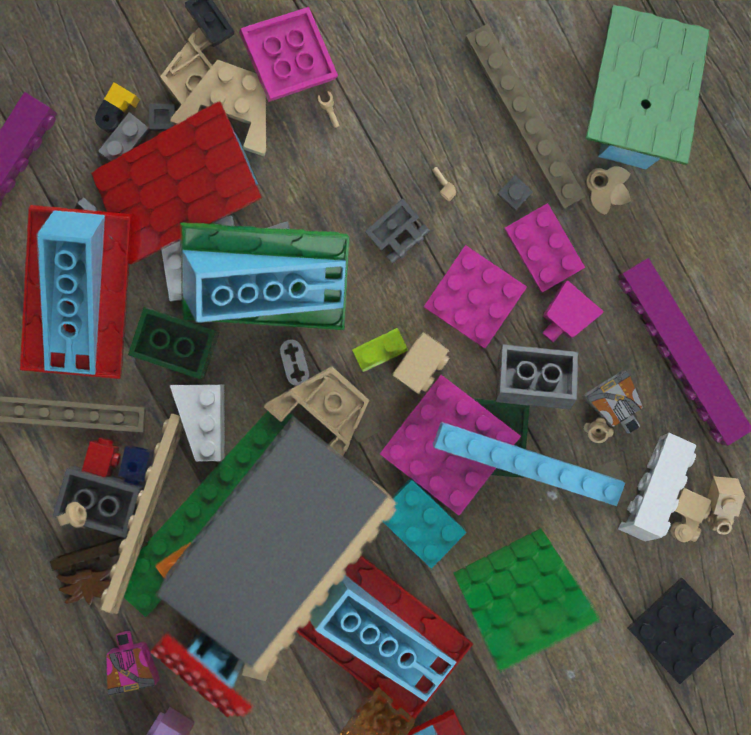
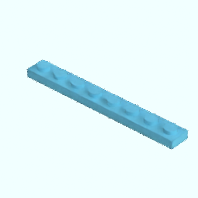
(528, 463)

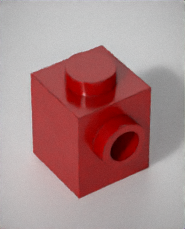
(101, 457)

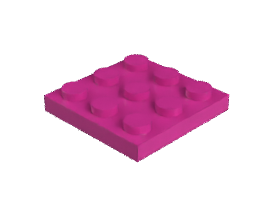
(288, 54)
(475, 297)

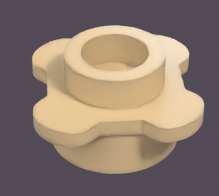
(598, 436)

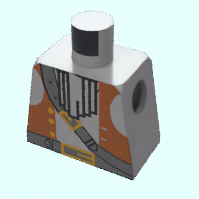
(616, 401)

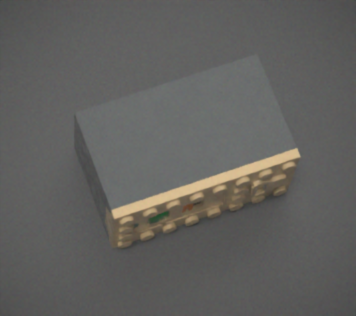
(276, 546)

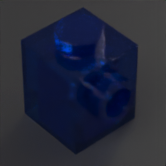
(135, 464)

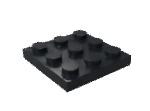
(680, 630)

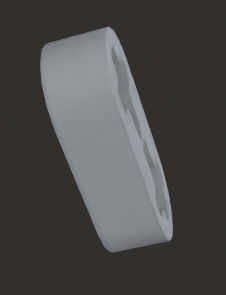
(289, 365)

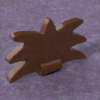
(85, 584)

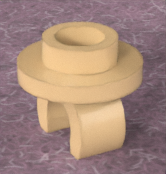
(74, 515)

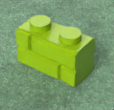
(380, 350)

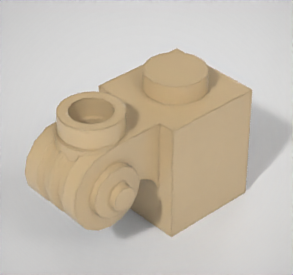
(726, 503)
(693, 510)

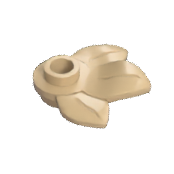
(612, 188)

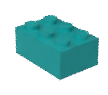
(423, 523)

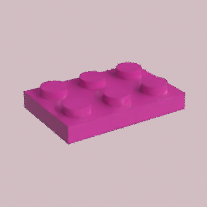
(544, 248)

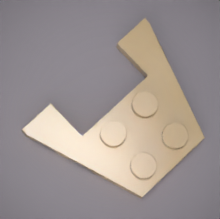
(187, 67)
(240, 96)
(328, 399)

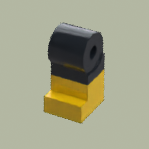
(114, 107)

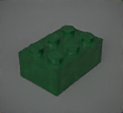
(173, 343)

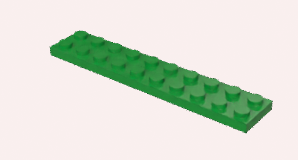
(197, 511)

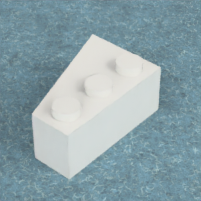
(203, 419)

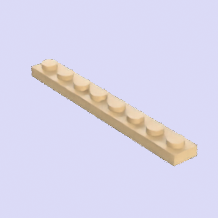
(140, 521)

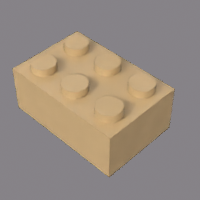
(420, 363)

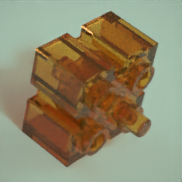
(378, 717)

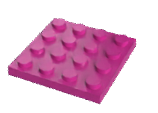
(443, 474)

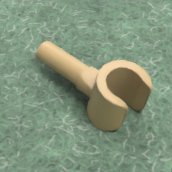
(328, 106)
(449, 190)

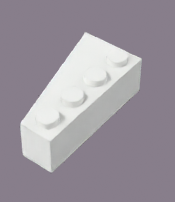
(660, 488)

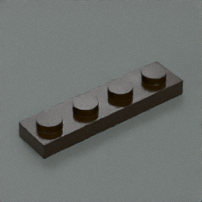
(92, 553)

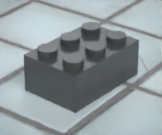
(537, 377)
(106, 500)

